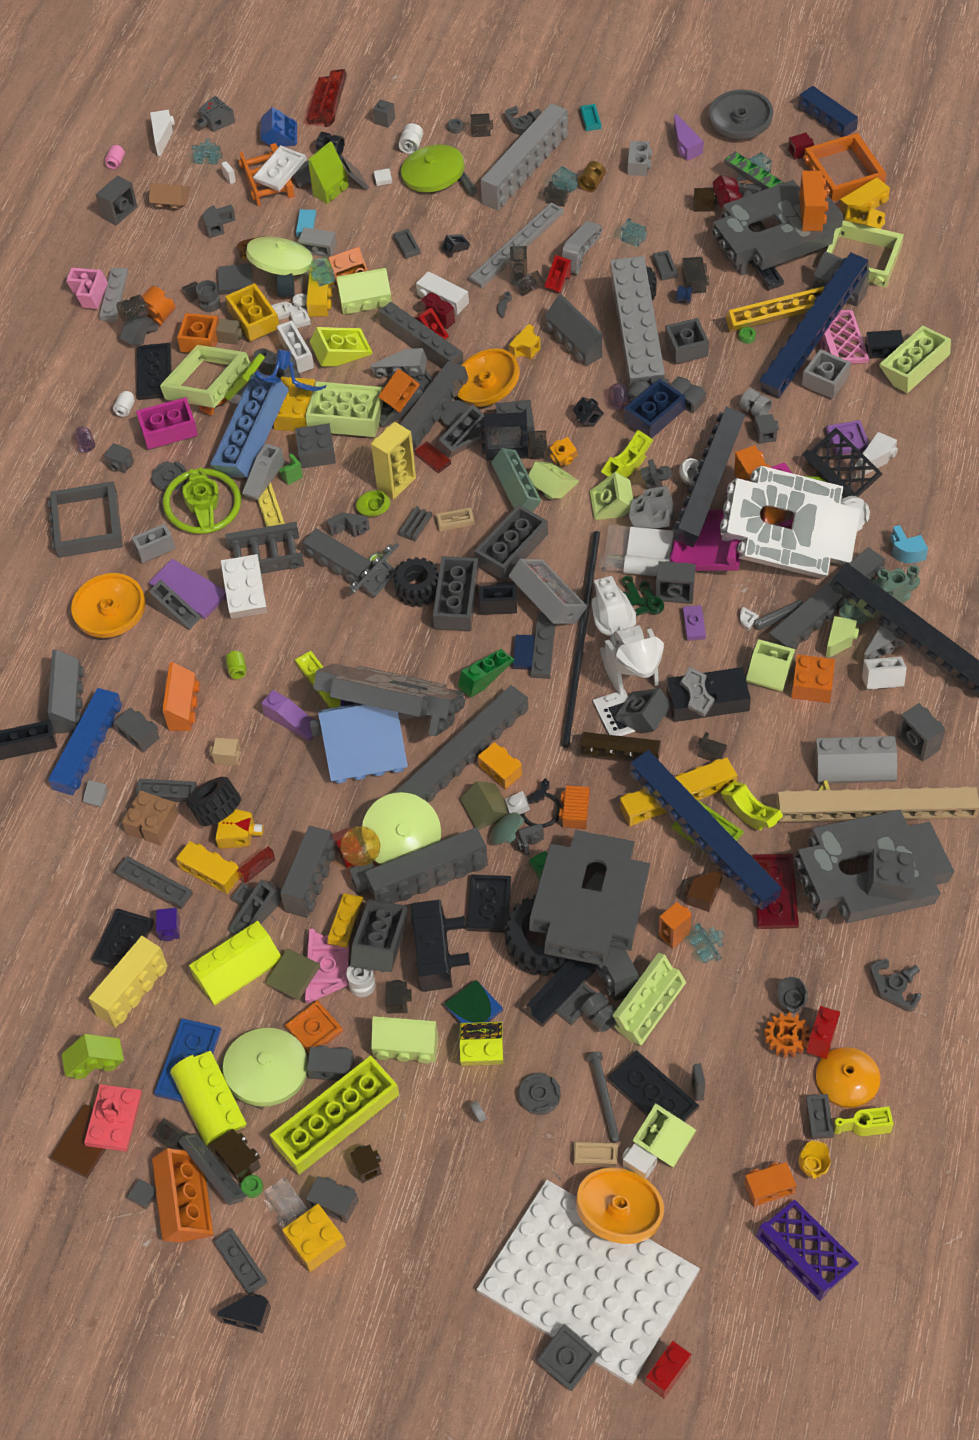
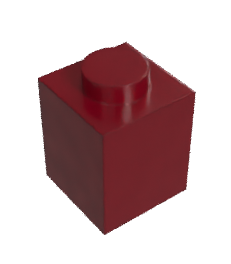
(798, 143)

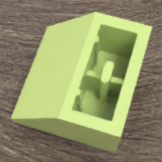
(770, 665)
(664, 1135)

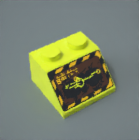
(481, 1043)

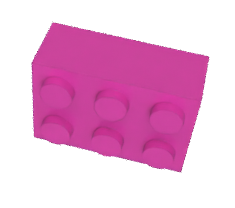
(167, 423)

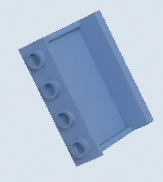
(362, 741)

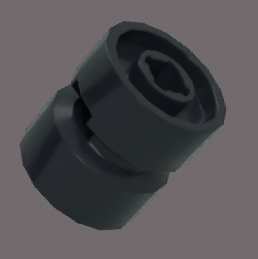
(324, 138)

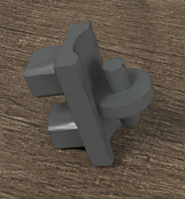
(654, 476)

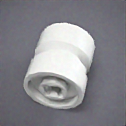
(410, 138)
(360, 981)

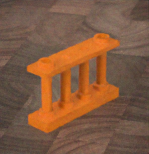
(255, 194)

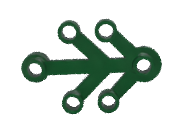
(634, 597)

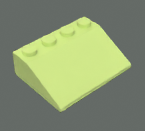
(347, 408)

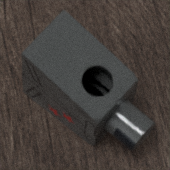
(215, 115)

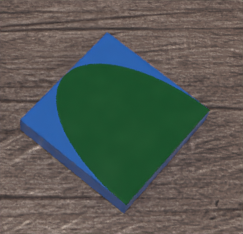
(473, 1005)

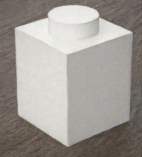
(639, 1160)

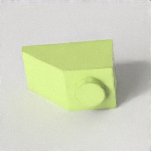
(841, 635)

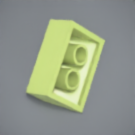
(364, 291)
(404, 1039)

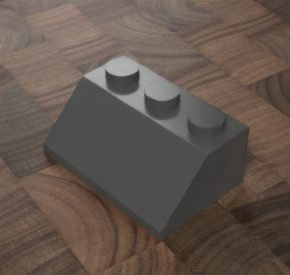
(827, 266)

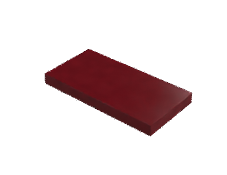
(784, 910)

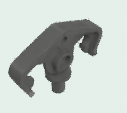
(520, 124)
(891, 988)

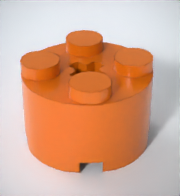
(158, 305)

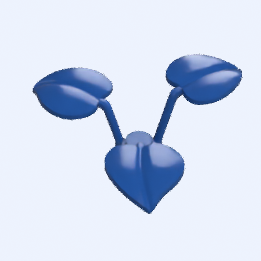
(282, 362)

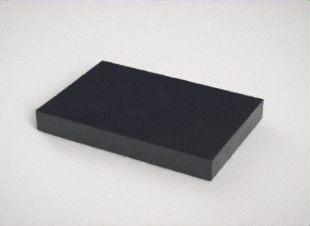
(488, 903)
(120, 936)

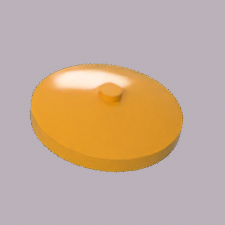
(491, 377)
(108, 605)
(619, 1205)

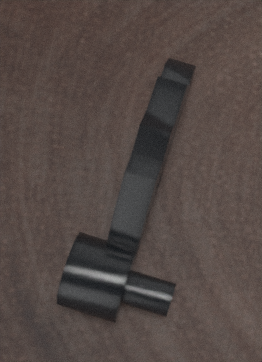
(541, 793)

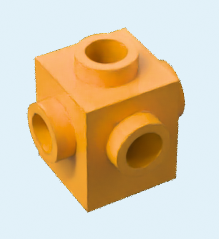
(563, 452)

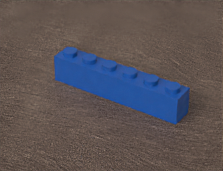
(85, 741)

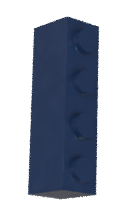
(828, 111)

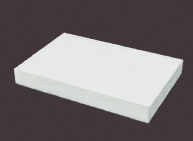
(279, 168)

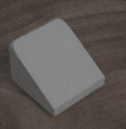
(95, 793)

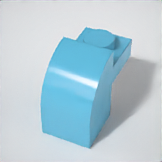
(907, 550)

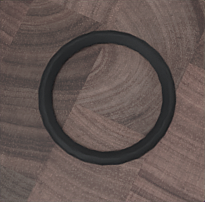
(552, 821)

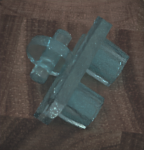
(207, 150)
(710, 951)

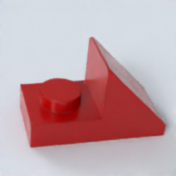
(558, 273)

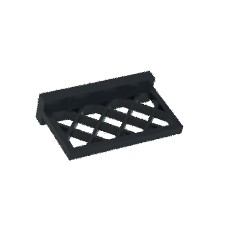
(829, 474)

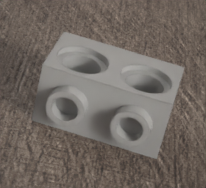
(639, 158)

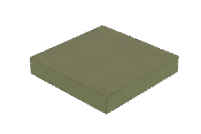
(293, 974)

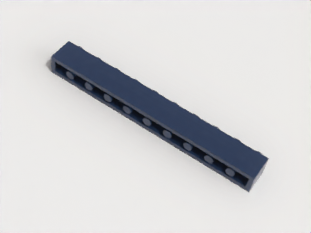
(814, 325)
(705, 830)

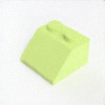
(551, 480)
(612, 497)

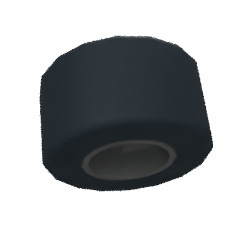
(285, 285)

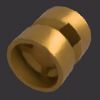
(591, 176)

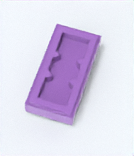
(694, 622)

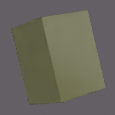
(484, 804)

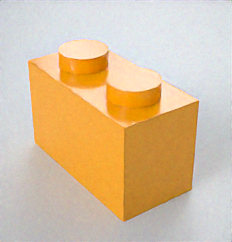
(500, 765)

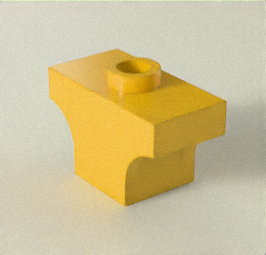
(525, 343)

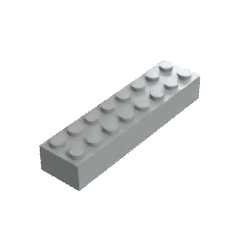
(524, 157)
(636, 319)

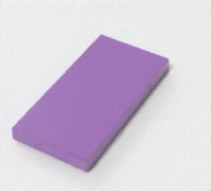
(191, 587)

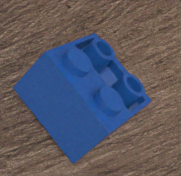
(278, 128)

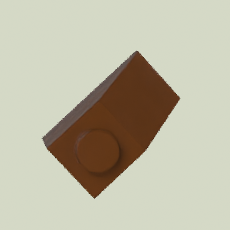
(704, 890)

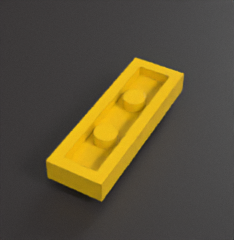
(345, 920)

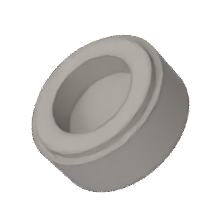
(477, 1110)

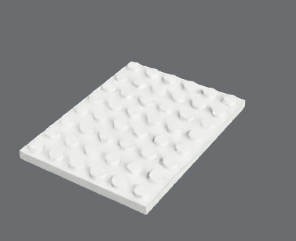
(601, 1289)

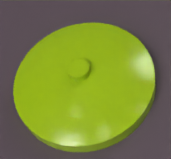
(432, 168)

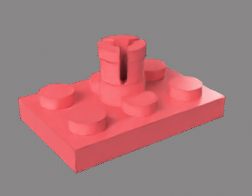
(113, 1118)

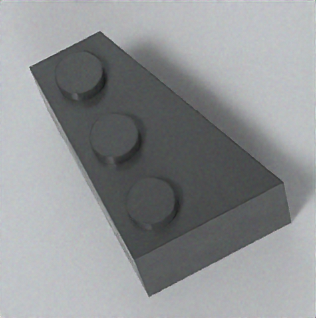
(462, 433)

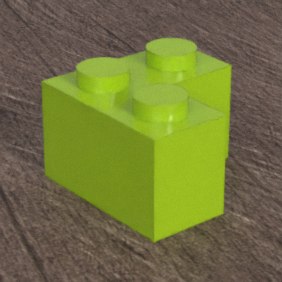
(92, 1053)

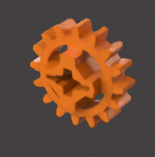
(788, 1026)

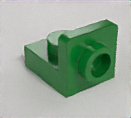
(537, 863)

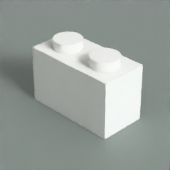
(884, 672)

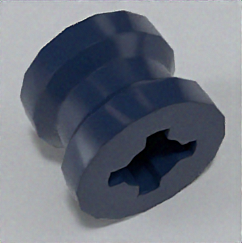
(684, 294)

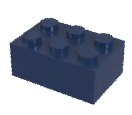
(654, 408)

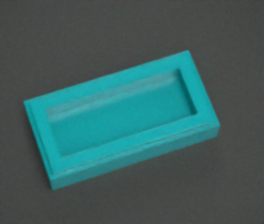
(590, 117)

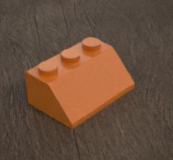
(180, 698)

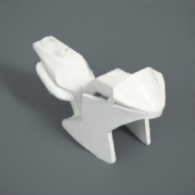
(629, 650)

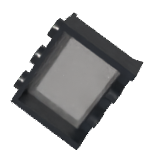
(504, 431)

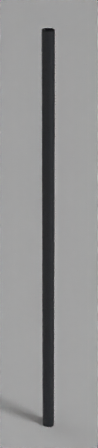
(580, 641)

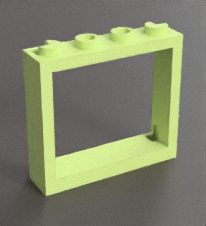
(875, 237)
(236, 362)

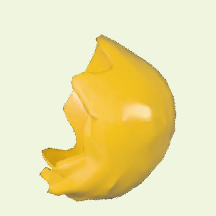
(814, 1159)

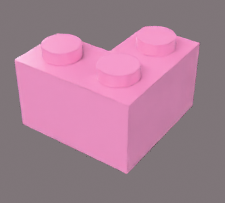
(88, 286)

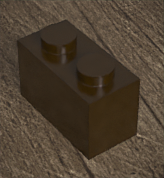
(236, 1154)

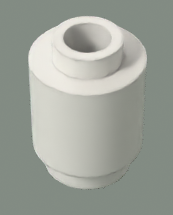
(124, 404)

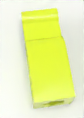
(877, 1122)

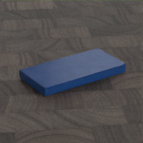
(190, 1039)

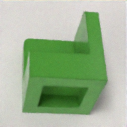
(292, 471)

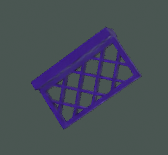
(791, 1257)

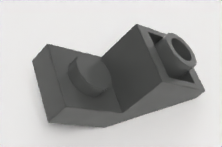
(355, 523)

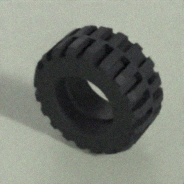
(520, 949)

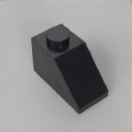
(247, 1313)

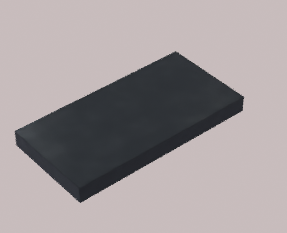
(153, 367)
(647, 1086)

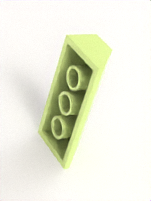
(916, 358)

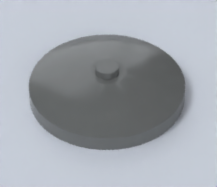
(741, 114)

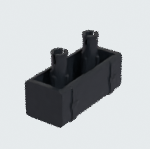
(431, 945)

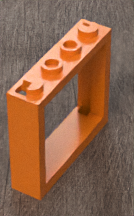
(838, 145)

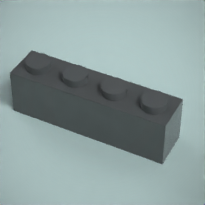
(335, 556)

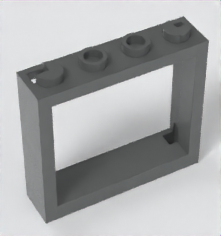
(87, 544)

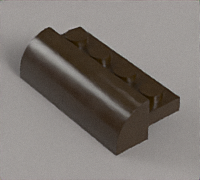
(617, 746)

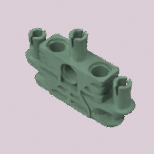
(893, 582)

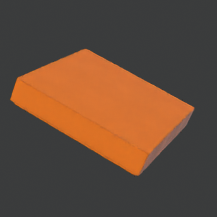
(314, 1026)

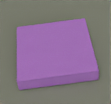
(853, 432)

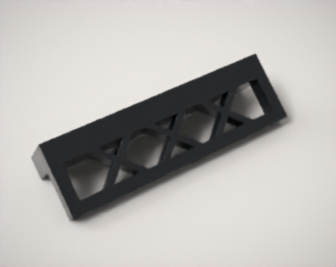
(558, 989)

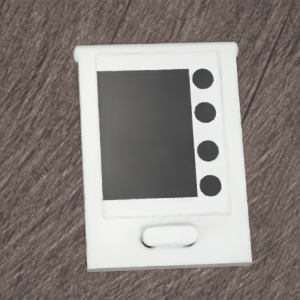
(608, 711)

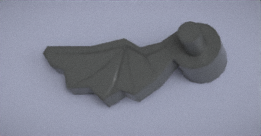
(503, 304)

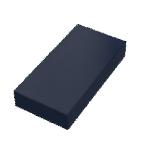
(523, 652)

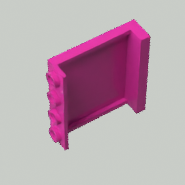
(709, 551)

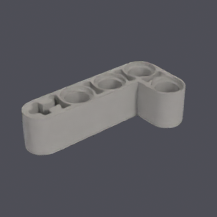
(580, 243)

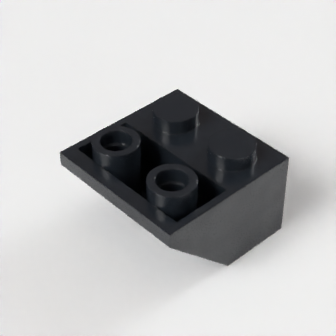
(498, 597)

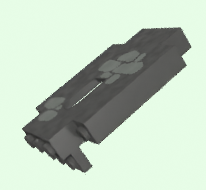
(776, 243)
(854, 838)

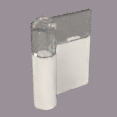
(635, 550)

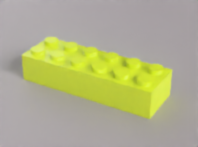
(334, 1115)

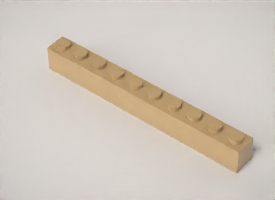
(855, 804)

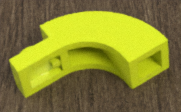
(630, 458)
(749, 808)

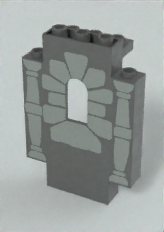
(392, 693)

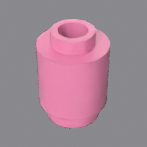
(114, 156)

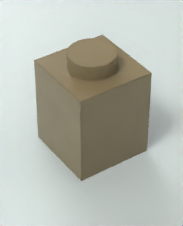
(229, 331)

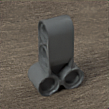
(269, 363)

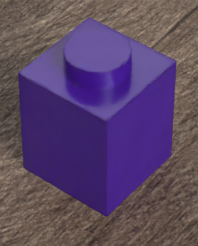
(168, 924)

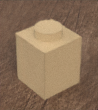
(225, 751)

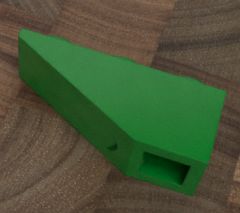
(482, 673)

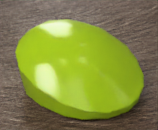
(373, 503)

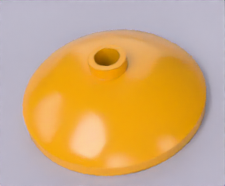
(844, 1088)

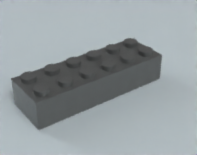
(428, 867)

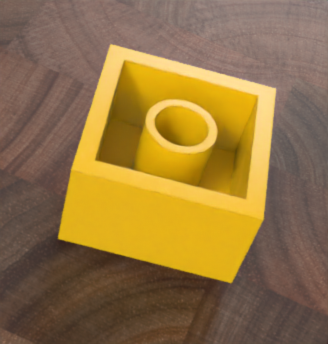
(314, 1237)

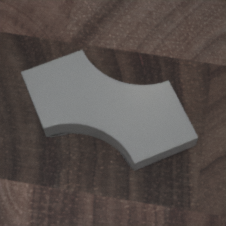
(694, 683)

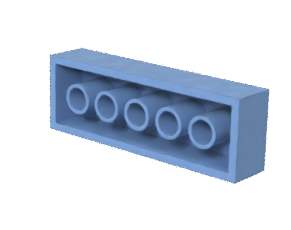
(249, 427)

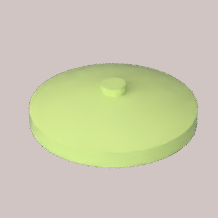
(279, 255)
(402, 824)
(265, 1067)

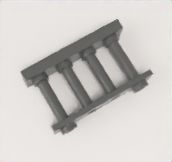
(268, 535)

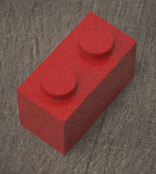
(823, 1032)
(668, 1369)

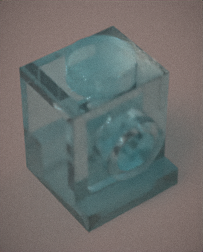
(633, 233)

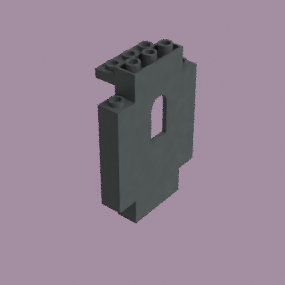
(584, 921)

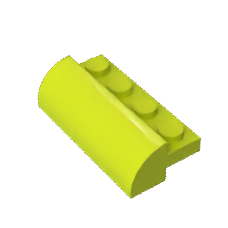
(207, 1097)

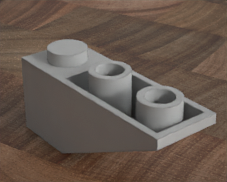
(409, 360)
(263, 471)
(882, 643)

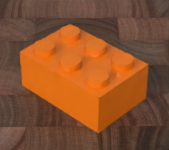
(812, 201)

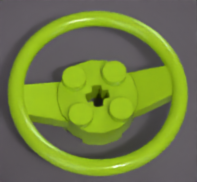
(201, 498)

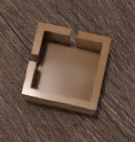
(153, 815)

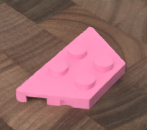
(333, 968)

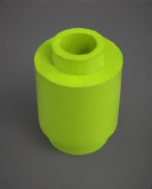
(236, 664)

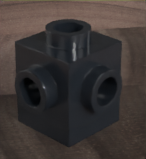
(588, 411)

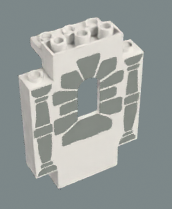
(820, 529)

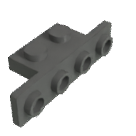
(377, 577)

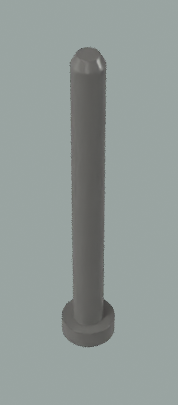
(596, 1058)

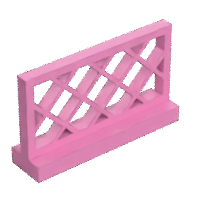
(828, 345)

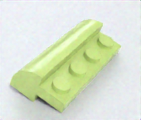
(648, 1000)

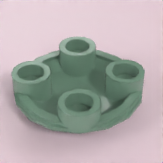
(506, 828)

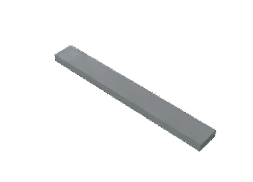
(523, 238)

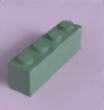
(515, 479)

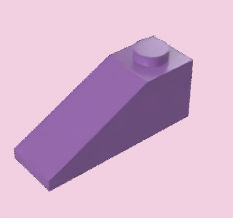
(688, 142)
(287, 714)

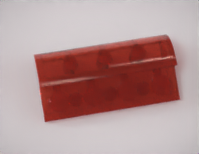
(327, 98)

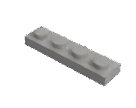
(113, 294)

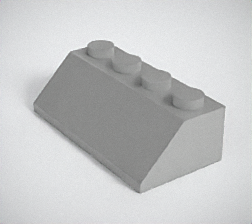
(856, 759)

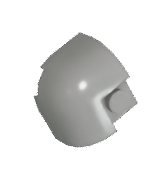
(652, 509)

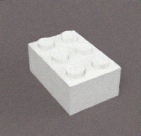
(244, 586)

